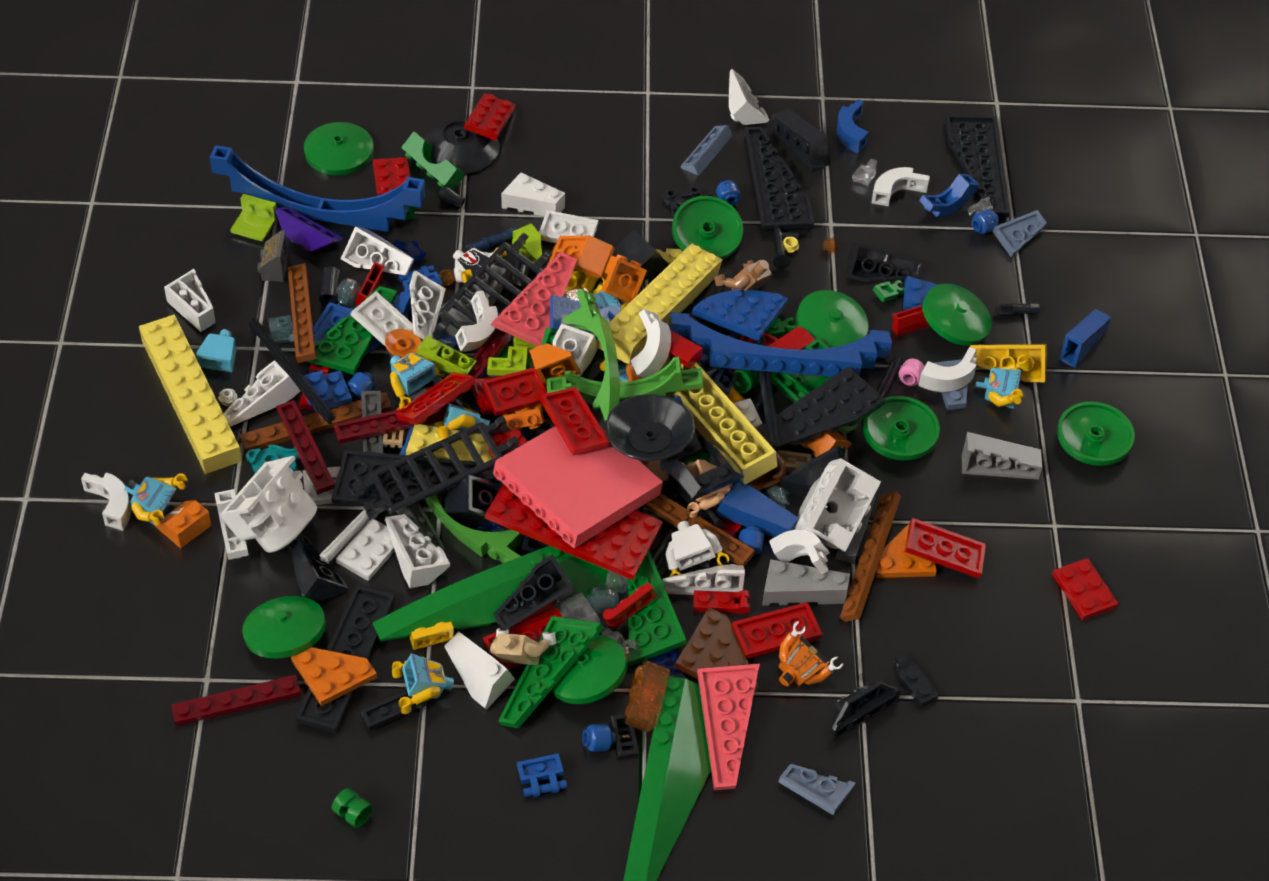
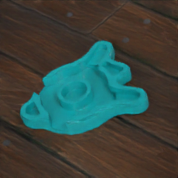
(258, 457)

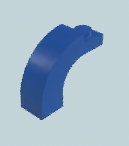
(847, 131)
(951, 199)

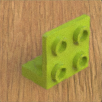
(256, 218)

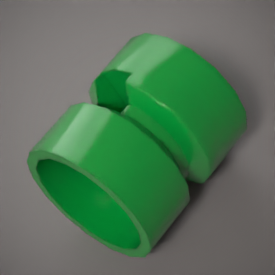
(746, 380)
(352, 807)

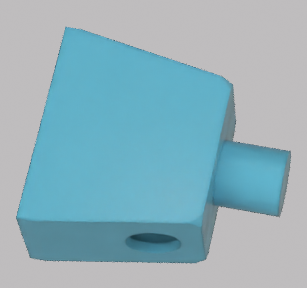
(217, 352)

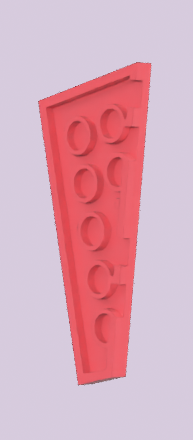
(530, 310)
(726, 712)

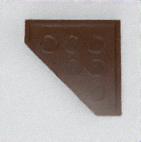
(712, 646)

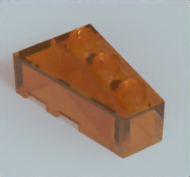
(646, 696)

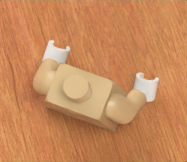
(520, 648)

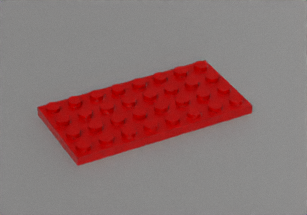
(616, 548)

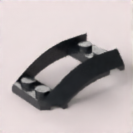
(705, 482)

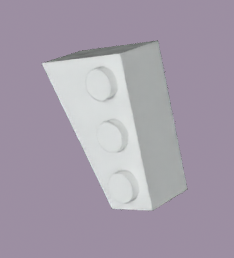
(533, 196)
(190, 300)

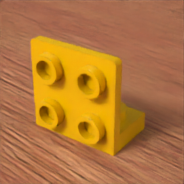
(433, 635)

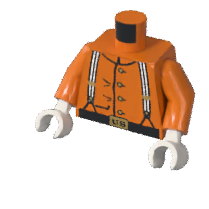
(802, 661)

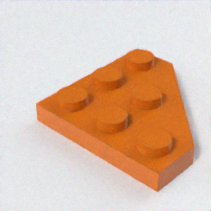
(897, 563)
(332, 673)

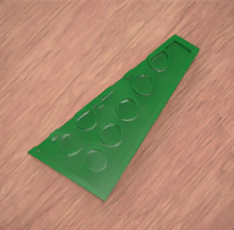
(347, 341)
(656, 624)
(538, 680)

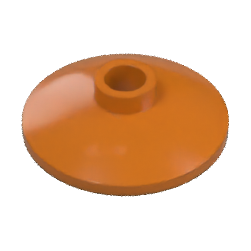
(402, 342)

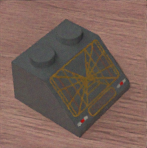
(274, 258)

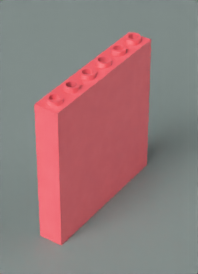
(579, 491)

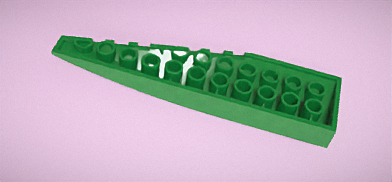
(478, 597)
(672, 779)

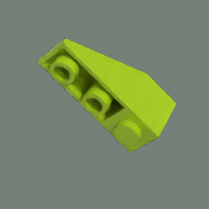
(532, 248)
(445, 357)

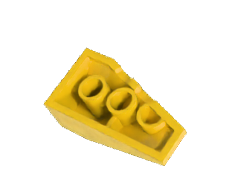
(1005, 354)

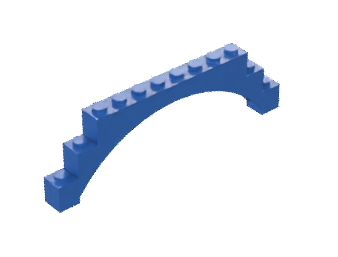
(366, 213)
(738, 354)

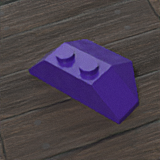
(305, 231)

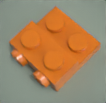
(623, 278)
(525, 417)

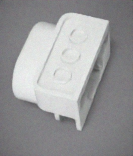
(849, 496)
(271, 506)

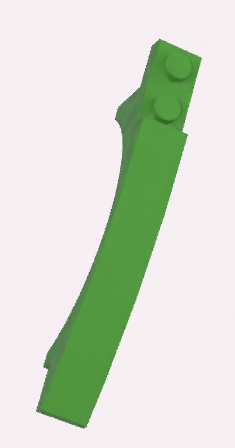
(590, 319)
(666, 380)
(497, 544)

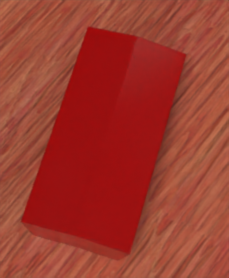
(370, 286)
(909, 321)
(796, 339)
(684, 349)

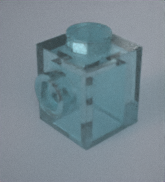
(281, 329)

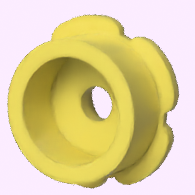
(790, 244)

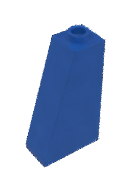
(1084, 337)
(754, 509)

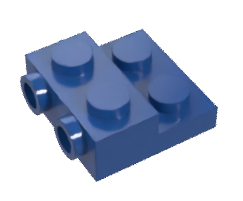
(330, 388)

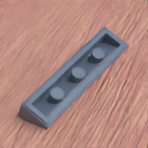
(707, 149)

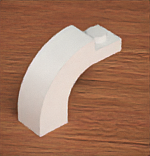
(897, 180)
(474, 336)
(657, 346)
(949, 378)
(118, 509)
(800, 543)
(234, 546)

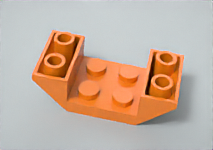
(590, 253)

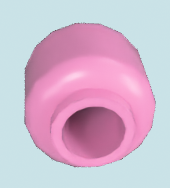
(911, 372)

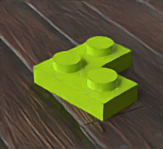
(515, 362)

